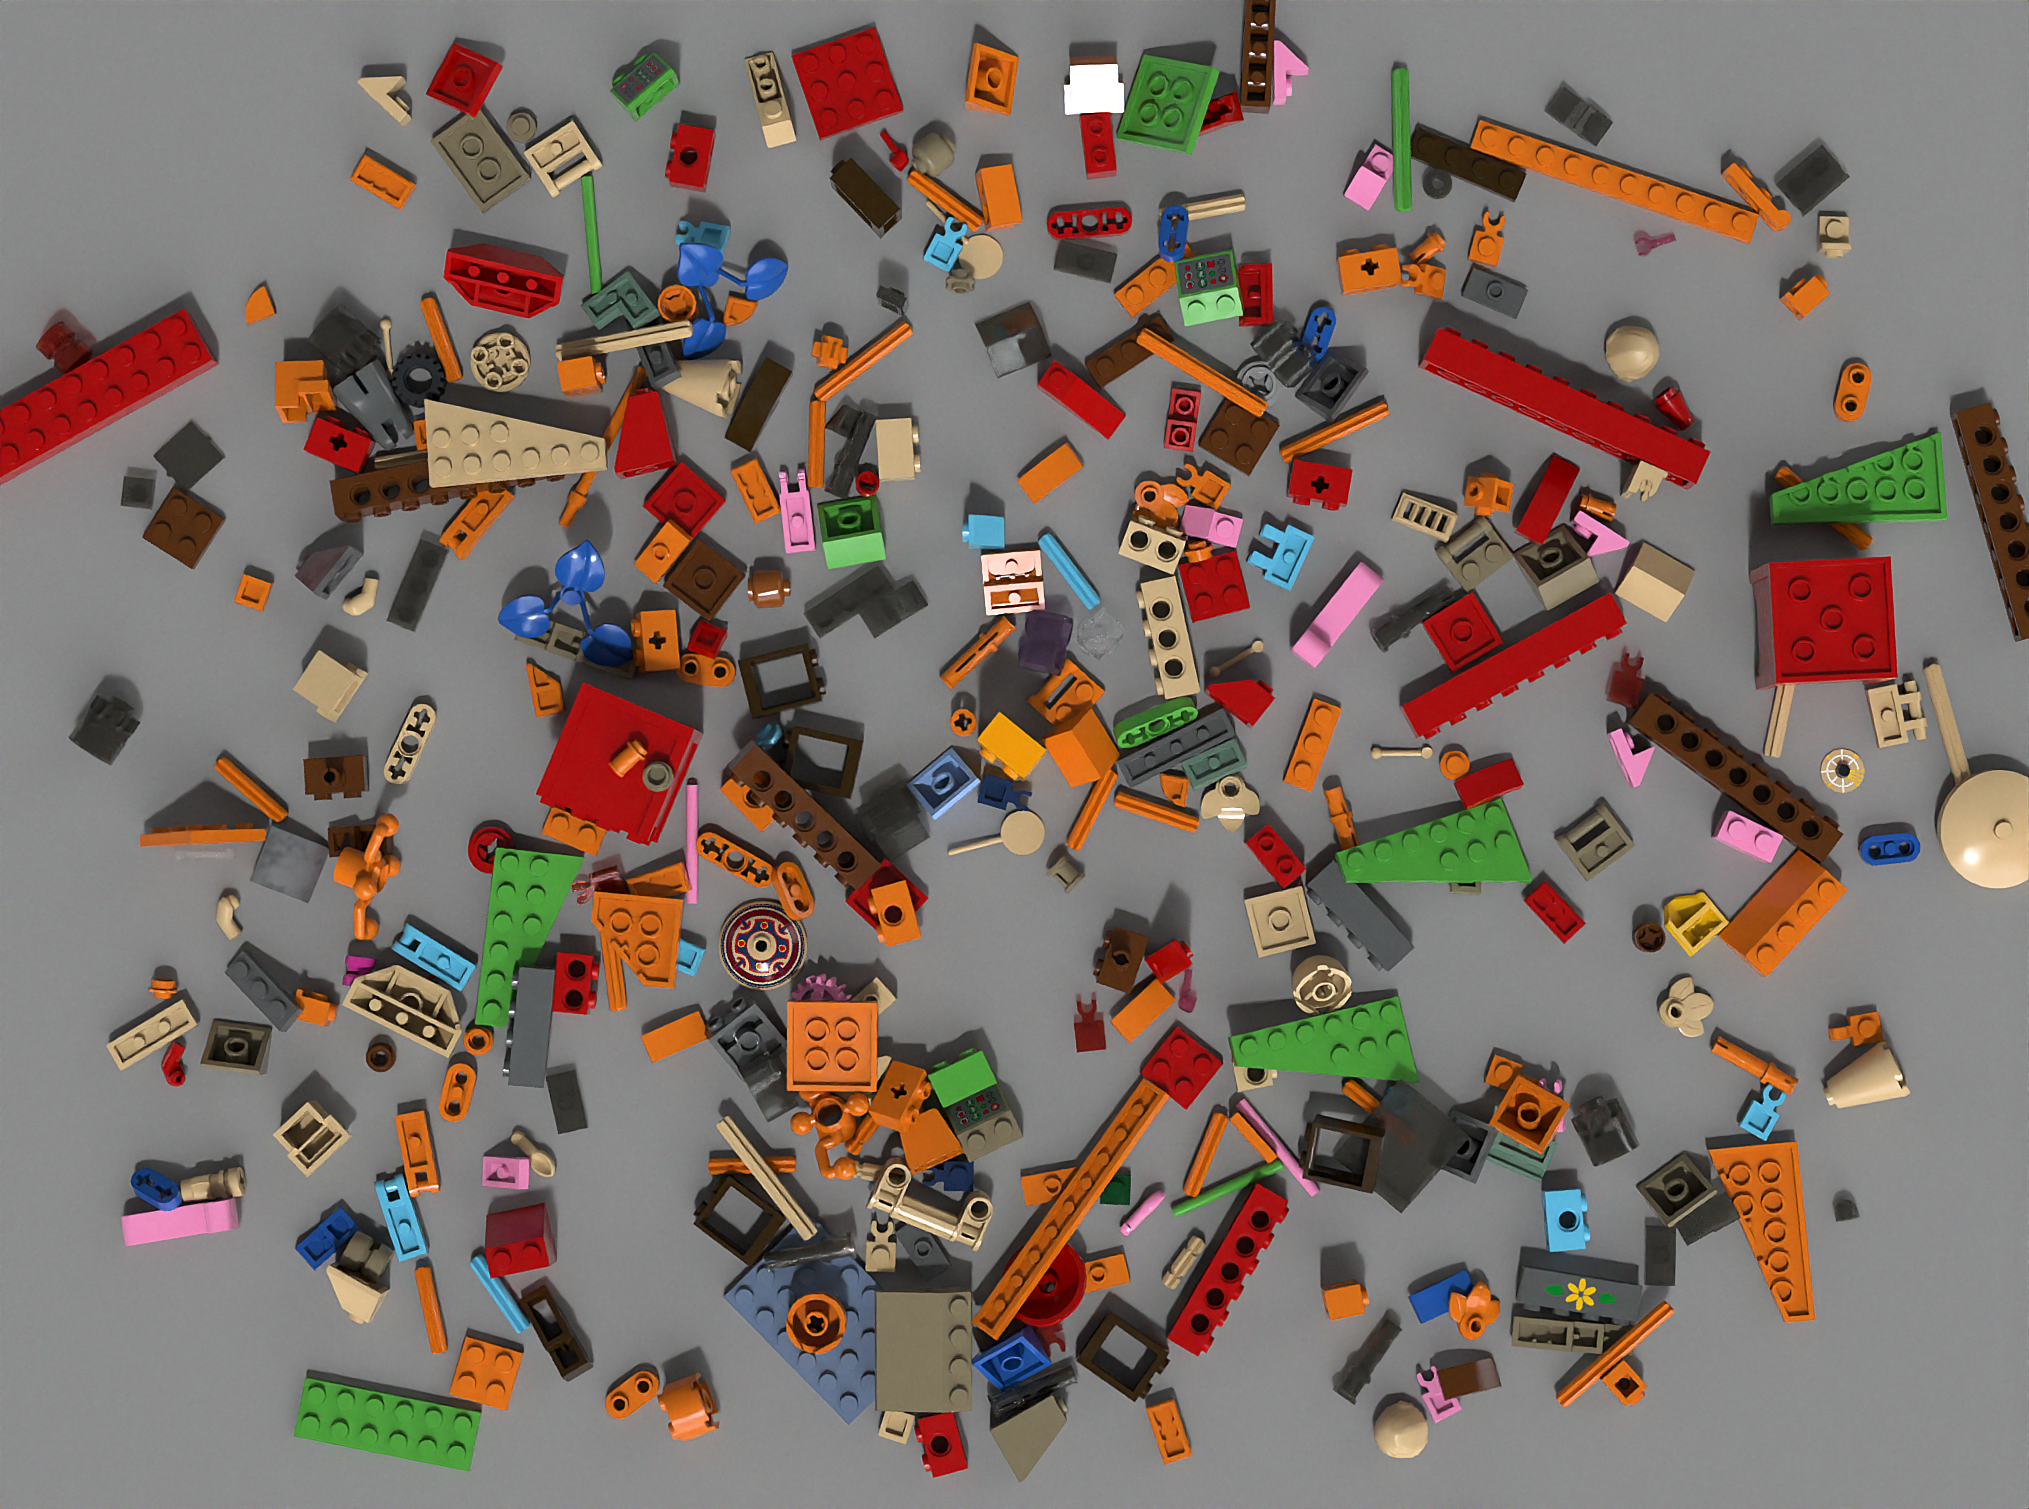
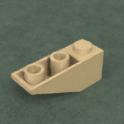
(770, 100)

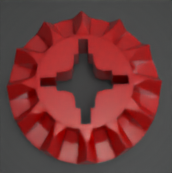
(487, 836)

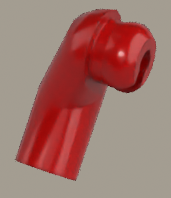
(171, 1065)

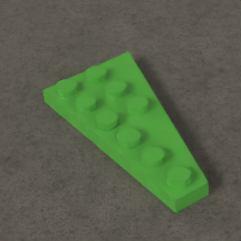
(1880, 489)
(1452, 849)
(521, 910)
(1349, 1043)

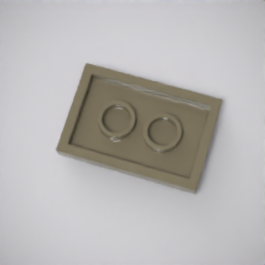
(480, 160)

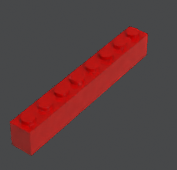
(1514, 665)

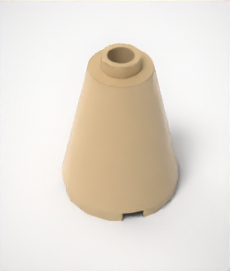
(708, 384)
(1868, 1079)

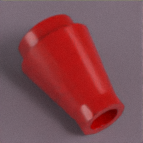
(1673, 406)

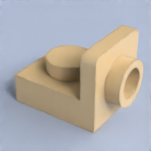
(1833, 236)

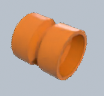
(678, 304)

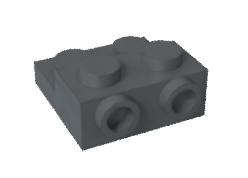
(744, 1034)

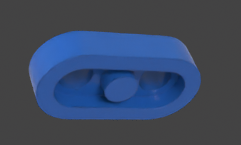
(1888, 849)

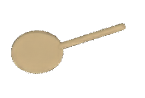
(979, 254)
(1020, 833)

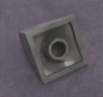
(326, 569)

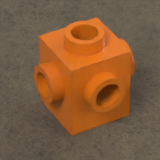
(1488, 494)

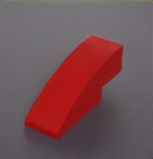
(1547, 501)

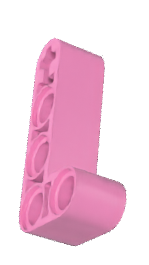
(1337, 615)
(180, 1222)

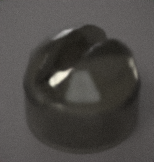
(1845, 1211)

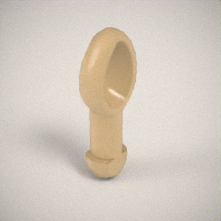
(539, 1160)

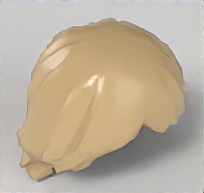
(1632, 352)
(1401, 1430)

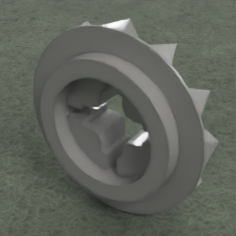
(1257, 371)

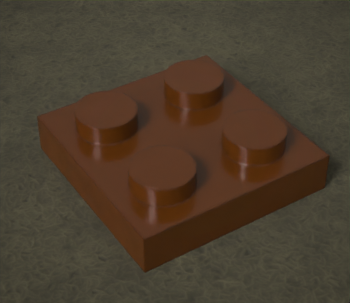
(1238, 437)
(183, 528)
(704, 580)

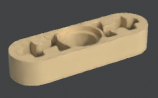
(407, 767)

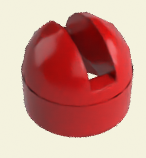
(869, 479)

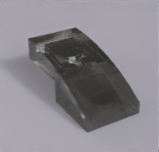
(1578, 116)
(893, 609)
(1707, 1218)

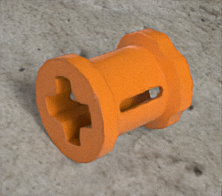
(971, 727)

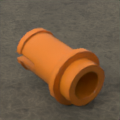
(1427, 249)
(1596, 507)
(628, 757)

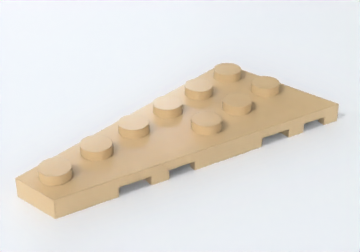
(489, 447)

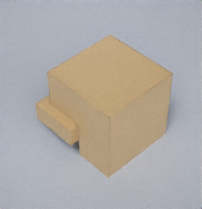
(329, 684)
(311, 1137)

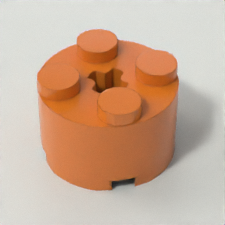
(811, 1338)
(688, 1407)

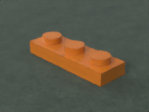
(1149, 285)
(1312, 745)

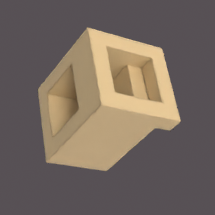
(880, 992)

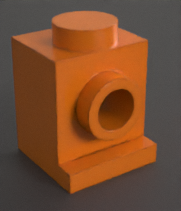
(1806, 296)
(316, 1007)
(1633, 1392)

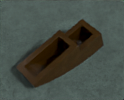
(758, 404)
(556, 1333)

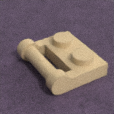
(558, 150)

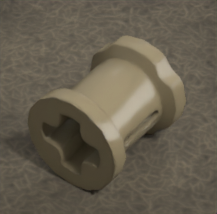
(1065, 874)

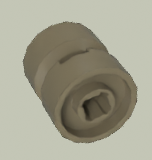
(366, 1257)

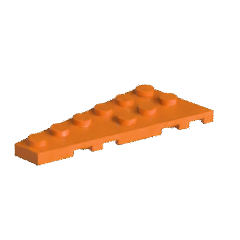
(1769, 1199)

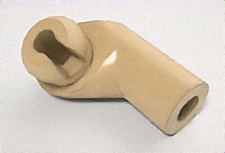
(364, 600)
(224, 916)

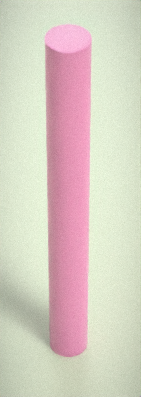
(691, 838)
(1276, 1145)

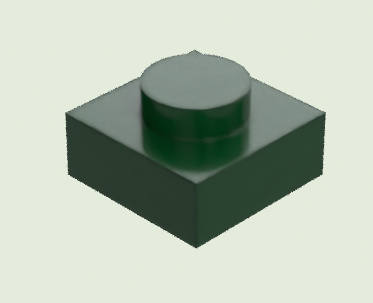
(1117, 1191)

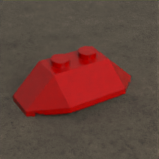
(503, 279)

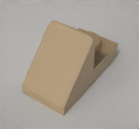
(382, 91)

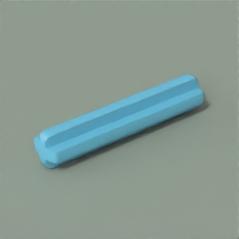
(1069, 571)
(500, 1294)

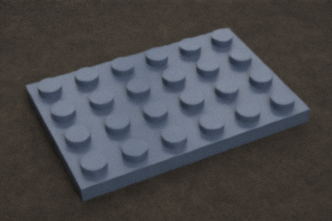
(764, 1298)

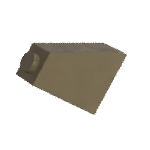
(1029, 1433)

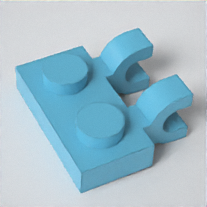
(1287, 558)

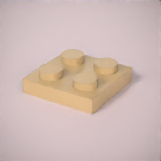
(1279, 921)

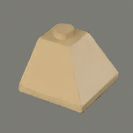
(355, 1293)

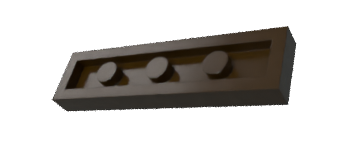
(1467, 165)

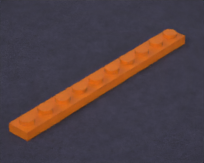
(1614, 182)
(1070, 1209)

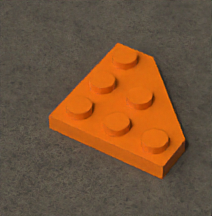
(201, 835)
(643, 933)

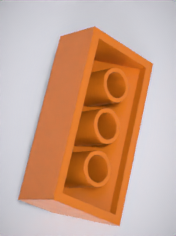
(1782, 913)

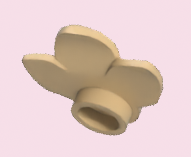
(1230, 807)
(1690, 1008)

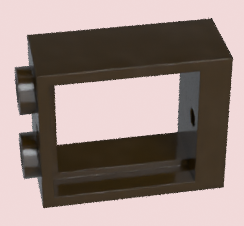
(865, 197)
(752, 691)
(851, 766)
(1336, 1177)
(763, 1239)
(1097, 1339)

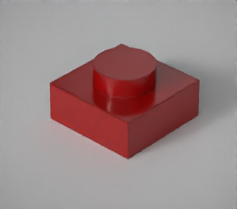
(707, 640)

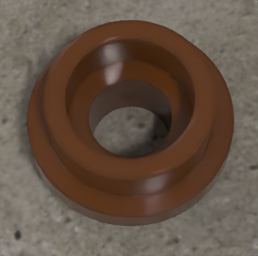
(372, 1061)

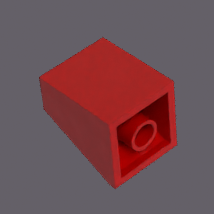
(644, 437)
(518, 1240)

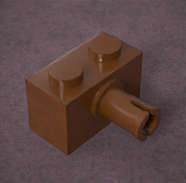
(336, 776)
(1121, 960)

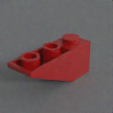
(1169, 960)

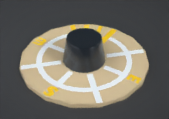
(1842, 770)

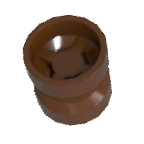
(1653, 937)

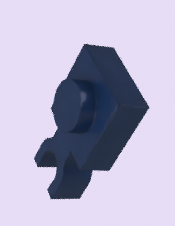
(998, 792)
(955, 1175)

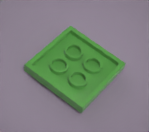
(1167, 104)

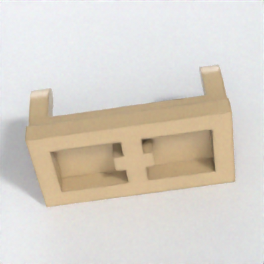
(1643, 478)

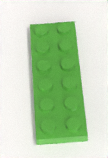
(387, 1424)

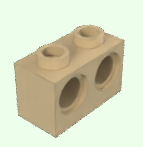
(1150, 552)

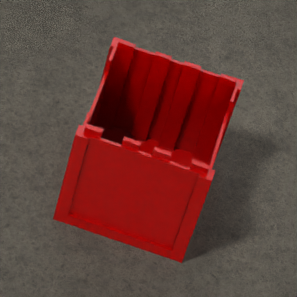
(1825, 622)
(585, 782)

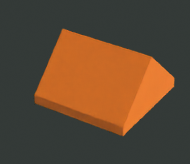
(991, 80)
(1081, 748)
(1529, 1114)

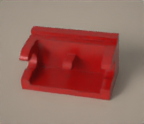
(1221, 113)
(1257, 295)

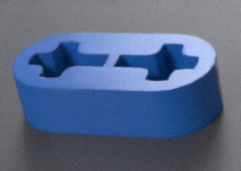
(1179, 234)
(1325, 335)
(159, 1184)

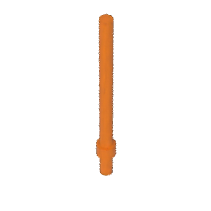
(577, 498)

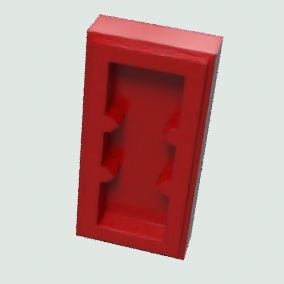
(1554, 912)

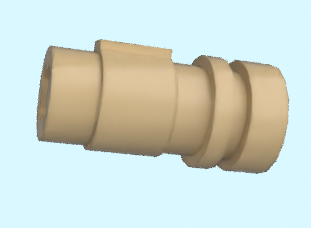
(211, 1185)

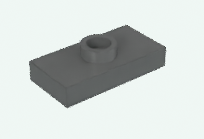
(1494, 293)
(923, 1251)

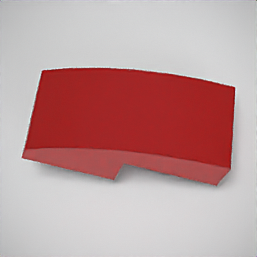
(1182, 419)
(1488, 783)

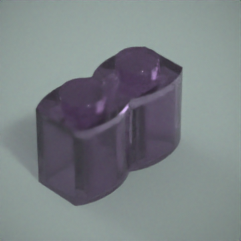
(1045, 642)

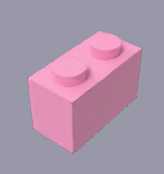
(1747, 836)

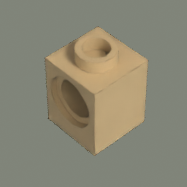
(1244, 1083)

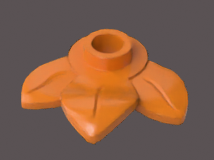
(1162, 506)
(1474, 1307)

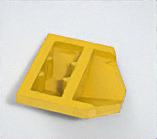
(1693, 921)

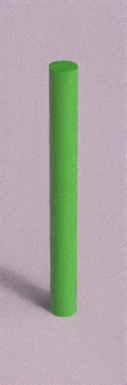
(591, 234)
(1227, 1188)

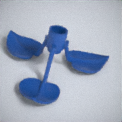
(700, 267)
(577, 572)

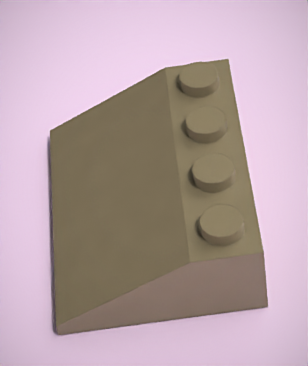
(923, 1350)

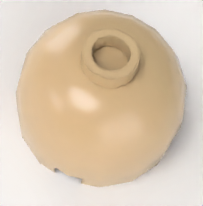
(1320, 984)

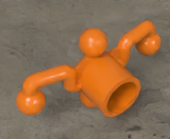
(367, 874)
(822, 1105)

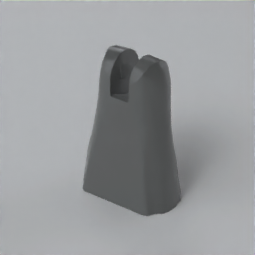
(374, 403)

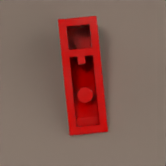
(1080, 400)

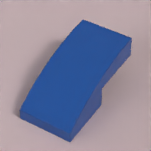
(327, 1238)
(1434, 1299)

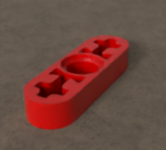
(1082, 234)

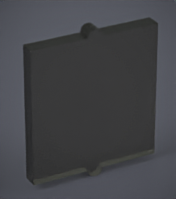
(188, 456)

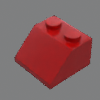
(1242, 699)

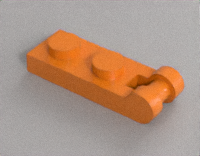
(1756, 198)
(475, 521)
(417, 1152)

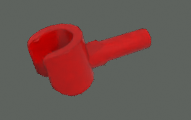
(899, 159)

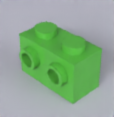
(961, 1078)

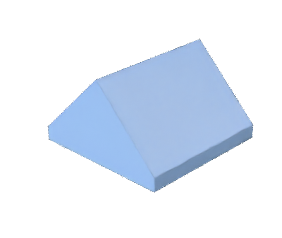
(943, 784)

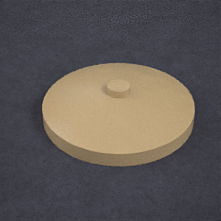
(1987, 828)

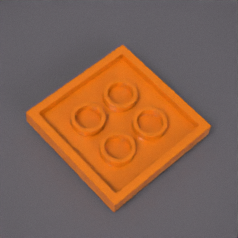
(832, 1045)

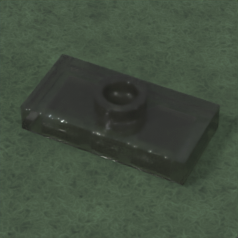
(1085, 261)
(892, 300)
(566, 1102)
(1660, 1255)

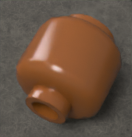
(768, 588)

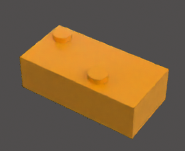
(1010, 747)

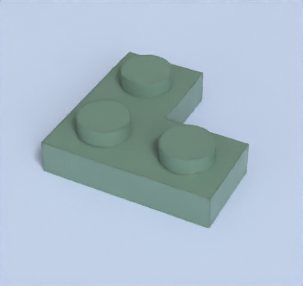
(621, 297)

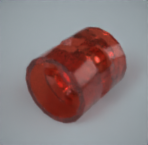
(70, 356)

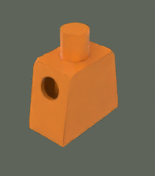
(929, 1142)

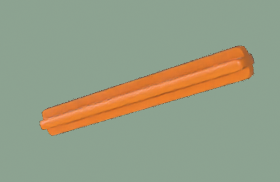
(1202, 372)
(1614, 1353)

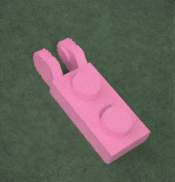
(796, 515)

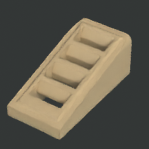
(1429, 507)

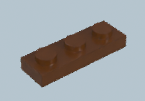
(1124, 354)

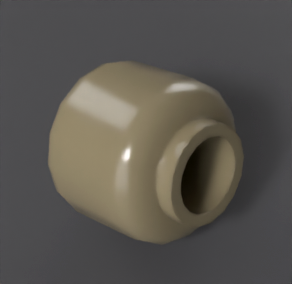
(933, 154)

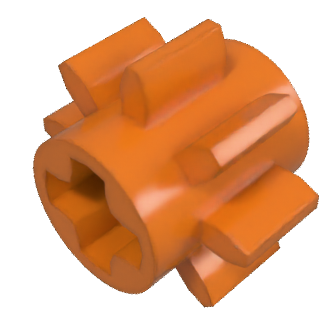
(829, 352)

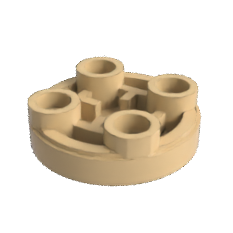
(500, 362)

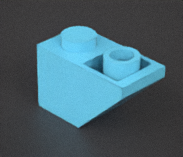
(984, 532)

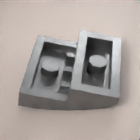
(290, 864)

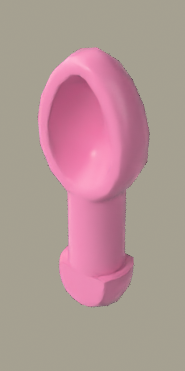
(1142, 1212)

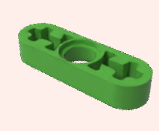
(1180, 709)

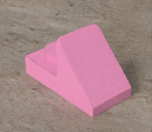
(1284, 65)
(1371, 178)
(1211, 526)
(1604, 538)
(1631, 765)
(506, 1172)

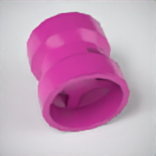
(357, 967)

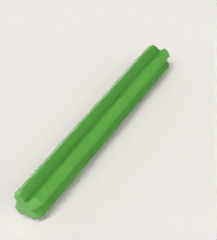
(1401, 140)

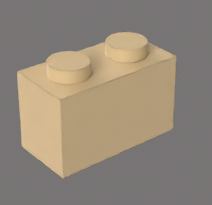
(896, 449)

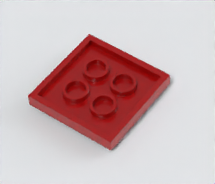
(847, 83)

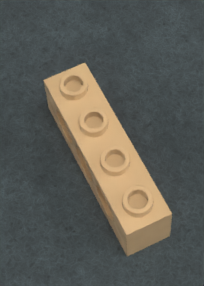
(1167, 591)

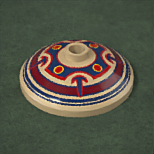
(784, 951)

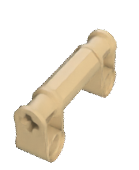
(966, 1228)

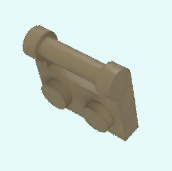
(1480, 562)
(1601, 850)

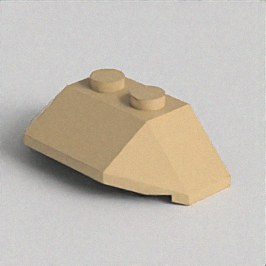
(408, 1006)

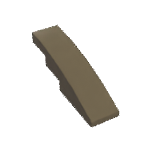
(566, 643)
(1566, 1334)

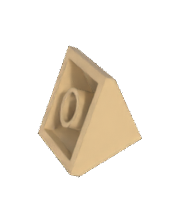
(1655, 582)

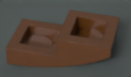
(354, 837)
(1468, 1378)

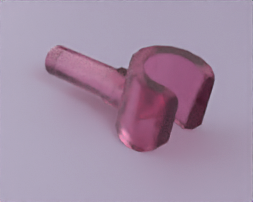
(1655, 243)
(1186, 1001)

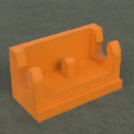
(998, 197)

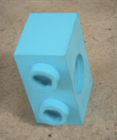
(1554, 1204)

